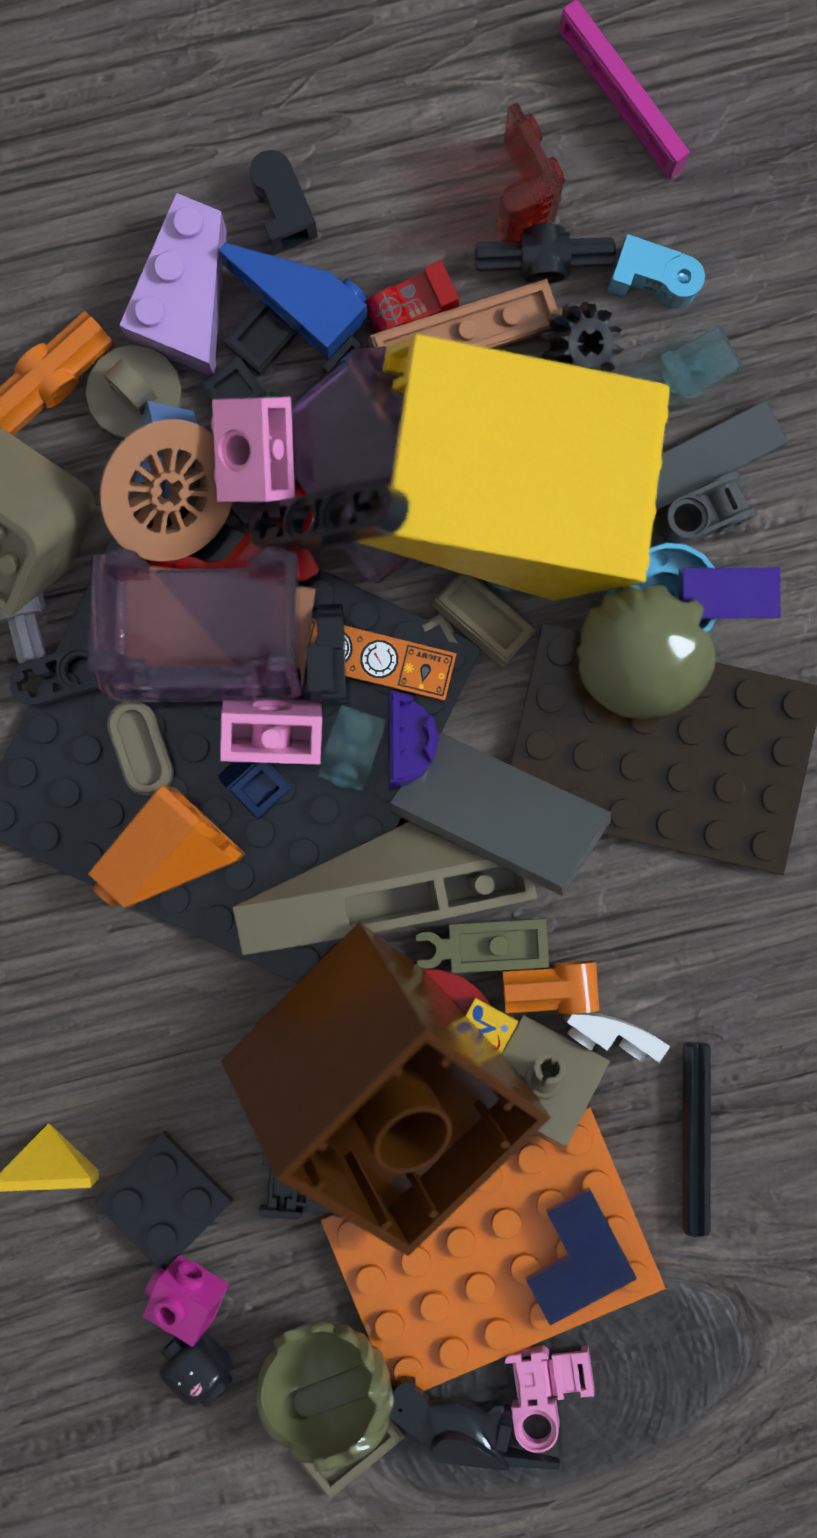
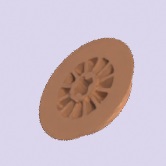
(184, 535)

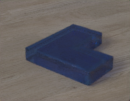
(593, 1261)

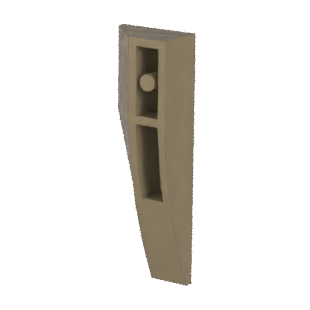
(382, 883)

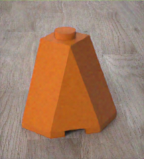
(162, 850)

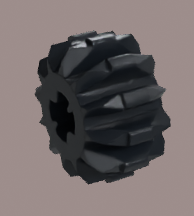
(596, 334)

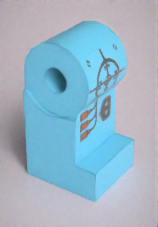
(657, 271)

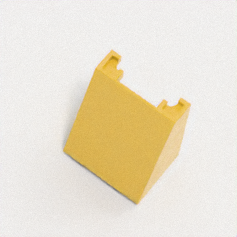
(524, 468)

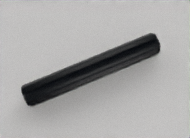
(696, 1139)

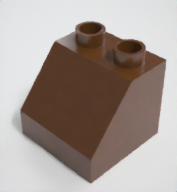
(380, 1093)

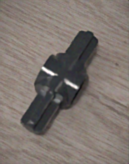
(545, 253)

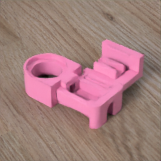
(542, 1378)

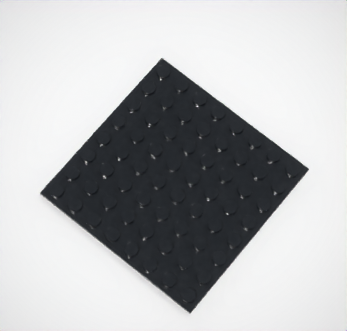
(71, 803)

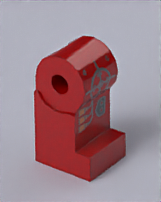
(412, 299)

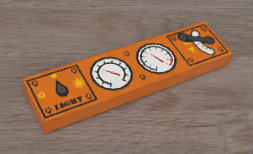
(394, 662)

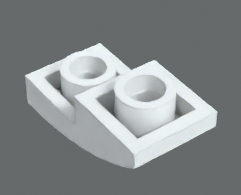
(604, 1029)

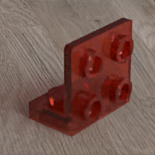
(538, 193)

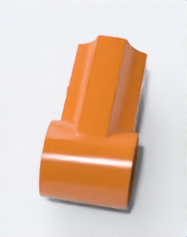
(563, 988)

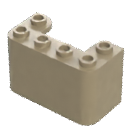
(40, 522)

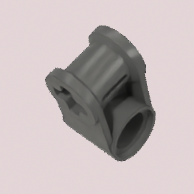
(713, 507)

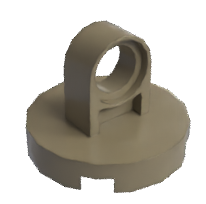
(124, 383)

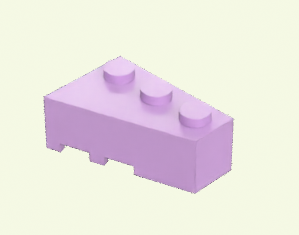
(181, 288)

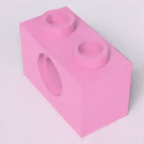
(268, 467)
(271, 731)

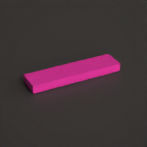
(623, 90)

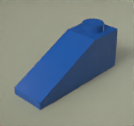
(303, 296)

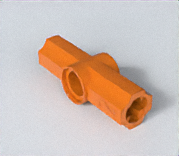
(51, 372)

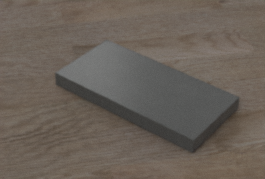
(503, 814)

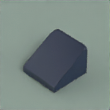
(254, 785)

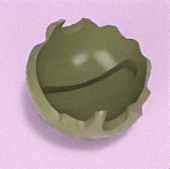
(645, 652)
(325, 1394)

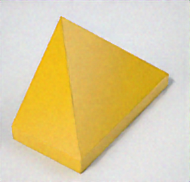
(48, 1164)

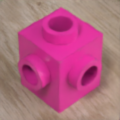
(184, 1299)

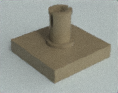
(559, 1075)

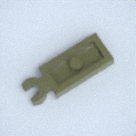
(490, 946)

